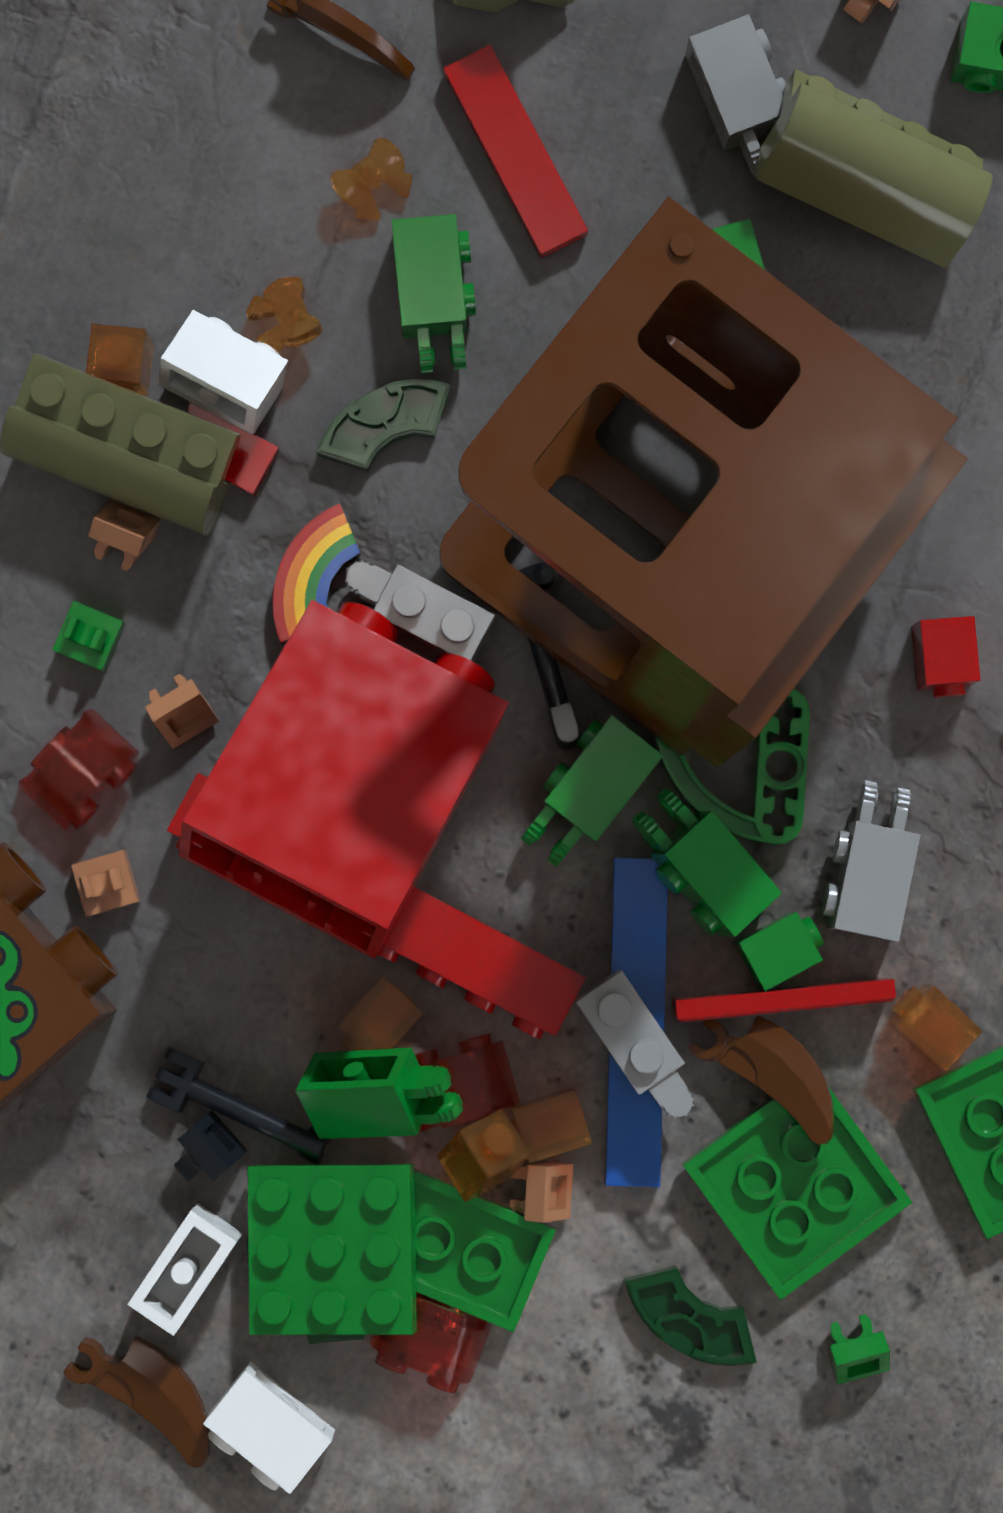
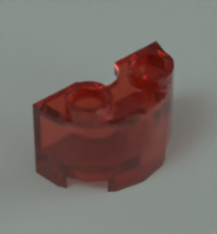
(77, 768)
(478, 1075)
(443, 1347)

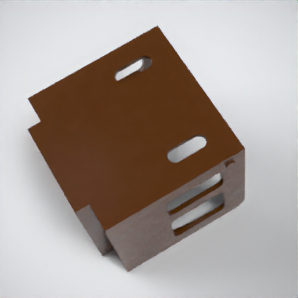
(816, 487)

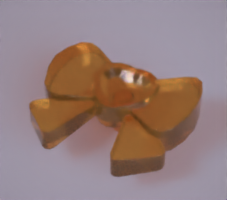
(381, 164)
(285, 302)

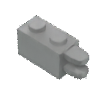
(737, 84)
(422, 609)
(872, 870)
(636, 1042)

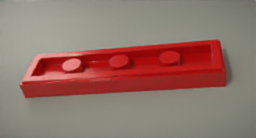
(515, 151)
(784, 999)

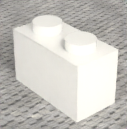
(223, 371)
(185, 1269)
(268, 1429)

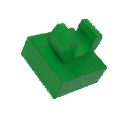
(89, 636)
(859, 1356)

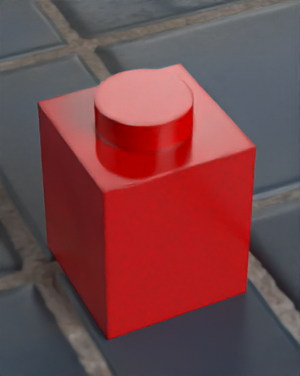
(946, 655)

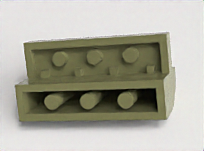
(874, 169)
(120, 444)

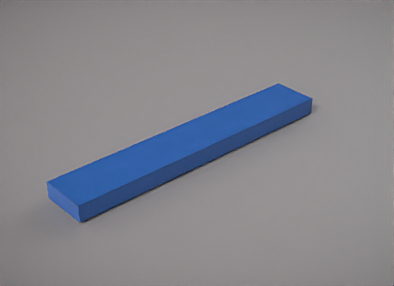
(640, 952)

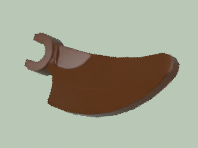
(347, 29)
(778, 1067)
(154, 1389)

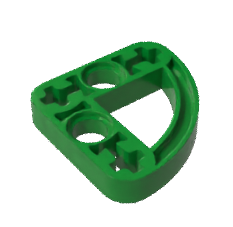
(740, 824)

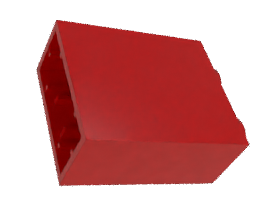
(343, 774)

